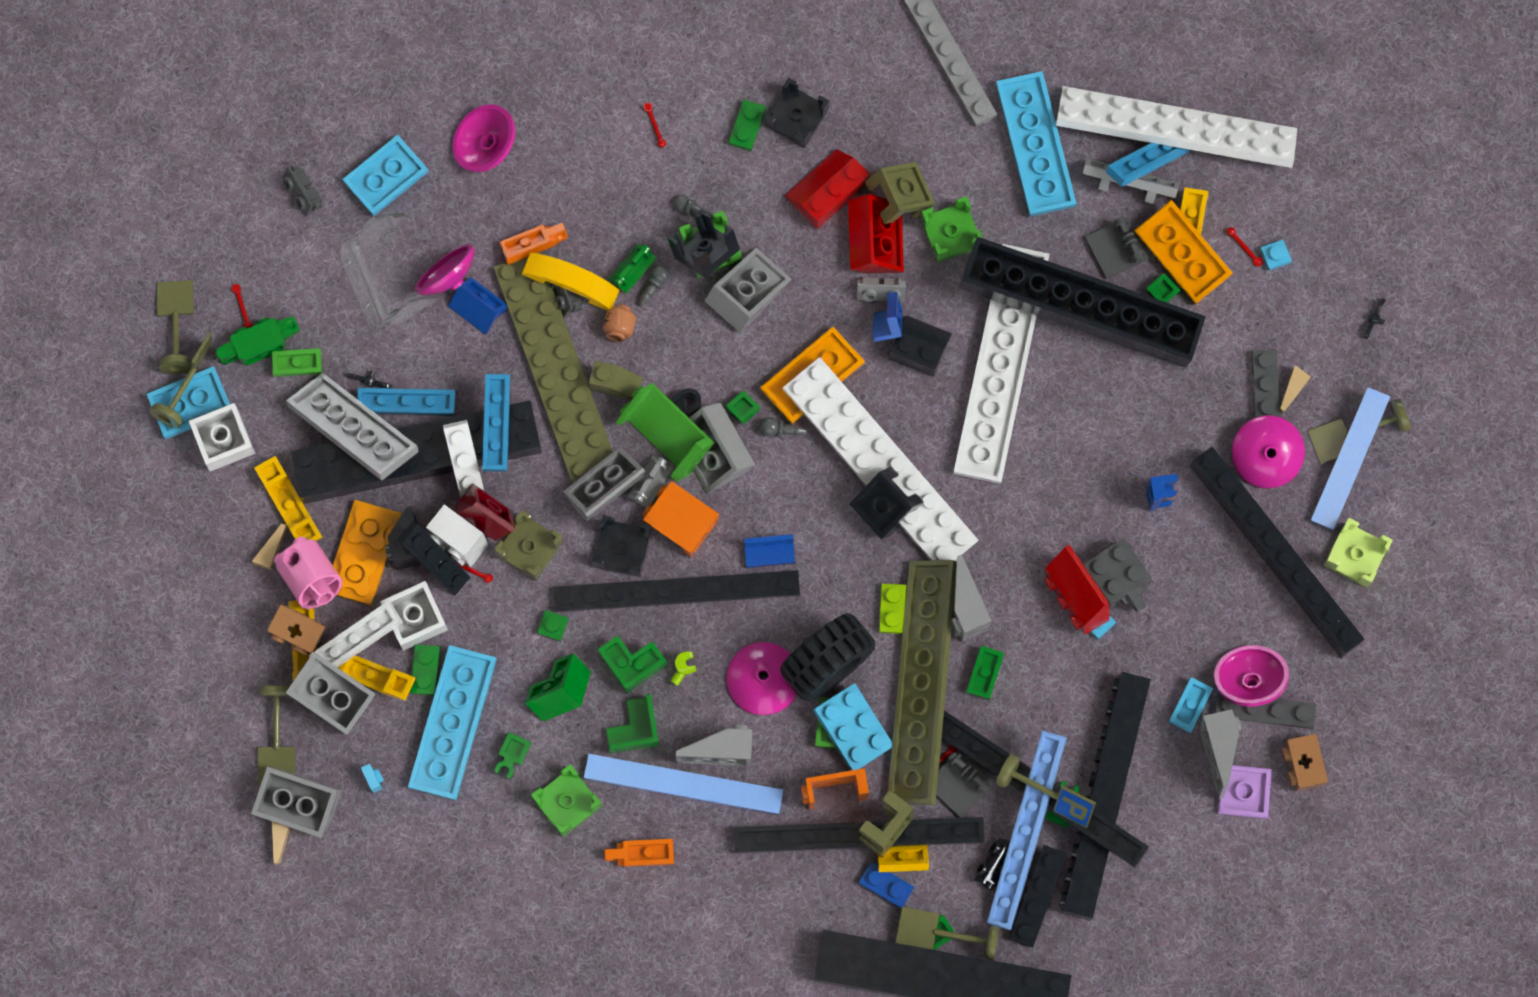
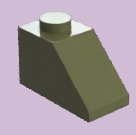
(613, 380)

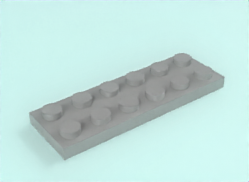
(352, 426)

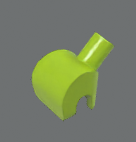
(682, 668)

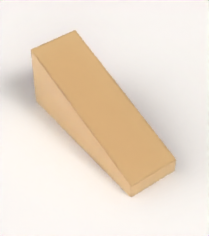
(1296, 382)
(266, 555)
(280, 835)

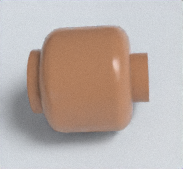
(619, 323)

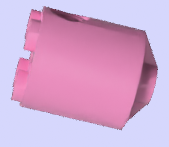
(308, 573)

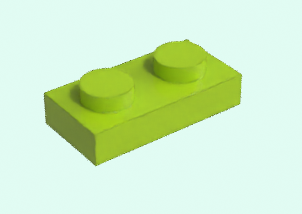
(892, 608)

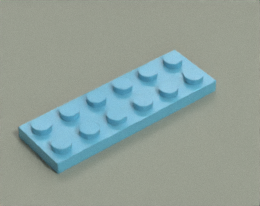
(1036, 144)
(452, 723)

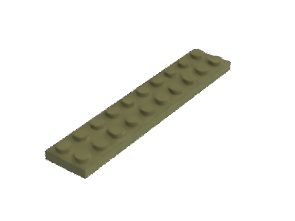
(555, 369)
(922, 681)

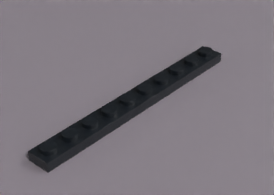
(676, 591)
(993, 758)
(847, 835)

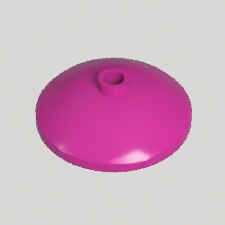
(483, 138)
(447, 271)
(1251, 448)
(1249, 667)
(751, 692)

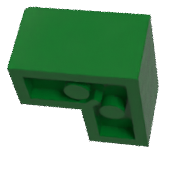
(628, 668)
(561, 691)
(641, 732)

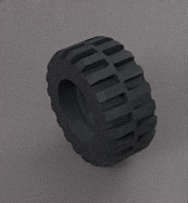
(827, 657)

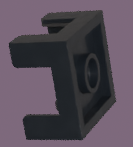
(796, 114)
(705, 248)
(884, 503)
(621, 547)

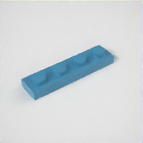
(1143, 162)
(408, 401)
(496, 423)

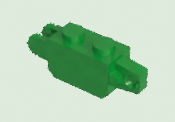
(258, 341)

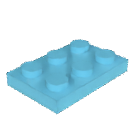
(385, 175)
(200, 397)
(853, 727)

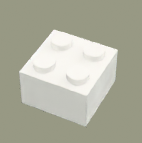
(222, 437)
(457, 536)
(419, 616)

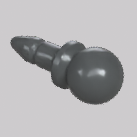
(683, 204)
(660, 275)
(771, 427)

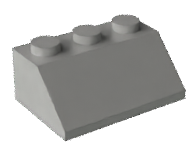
(727, 456)
(604, 483)
(296, 801)

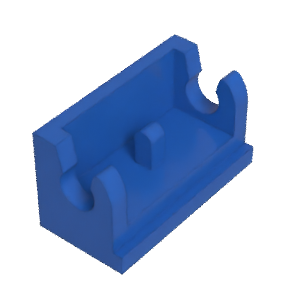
(1159, 488)

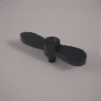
(1374, 319)
(369, 380)

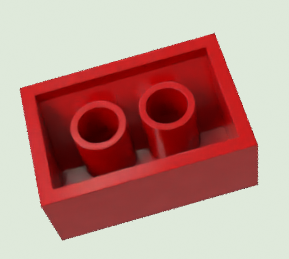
(828, 187)
(873, 244)
(1077, 591)

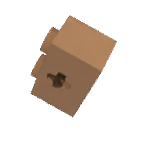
(289, 617)
(1309, 749)

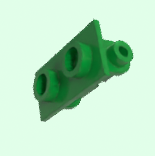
(632, 268)

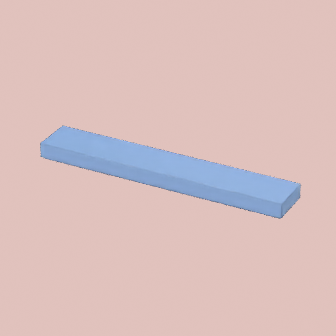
(1350, 458)

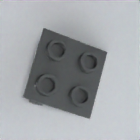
(1117, 247)
(962, 783)

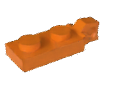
(532, 241)
(642, 853)

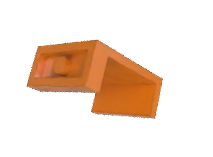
(680, 517)
(857, 776)

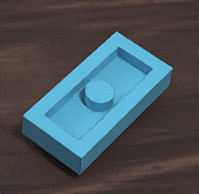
(1190, 705)

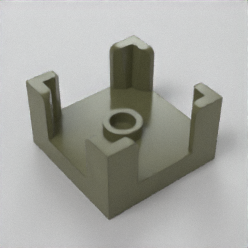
(903, 189)
(529, 546)
(901, 817)

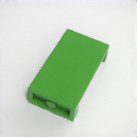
(666, 429)

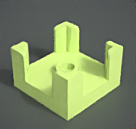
(1357, 553)

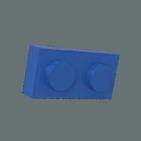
(886, 885)

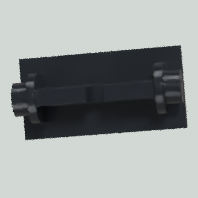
(988, 871)

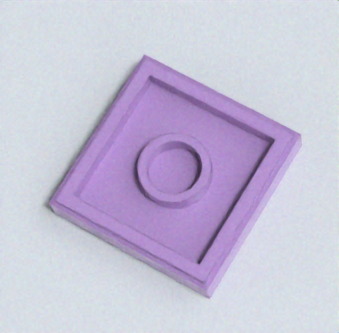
(1247, 793)

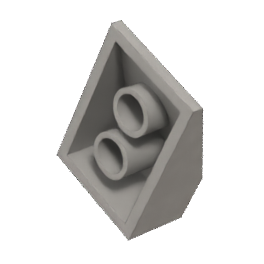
(747, 289)
(969, 611)
(330, 693)
(1220, 738)
(725, 748)

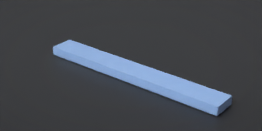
(683, 784)
(1026, 831)

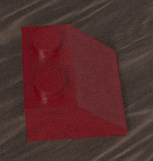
(485, 513)

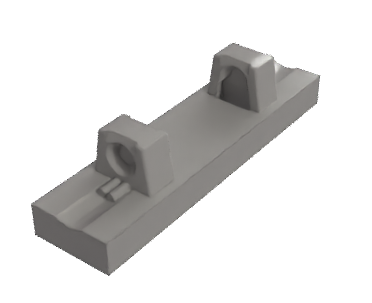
(1152, 184)

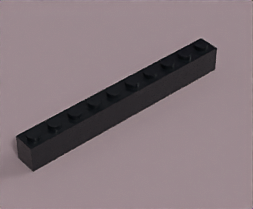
(1277, 552)
(1107, 792)

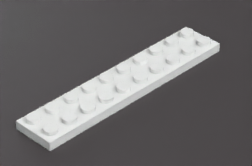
(1177, 127)
(996, 389)
(869, 451)

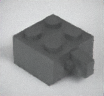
(1119, 575)

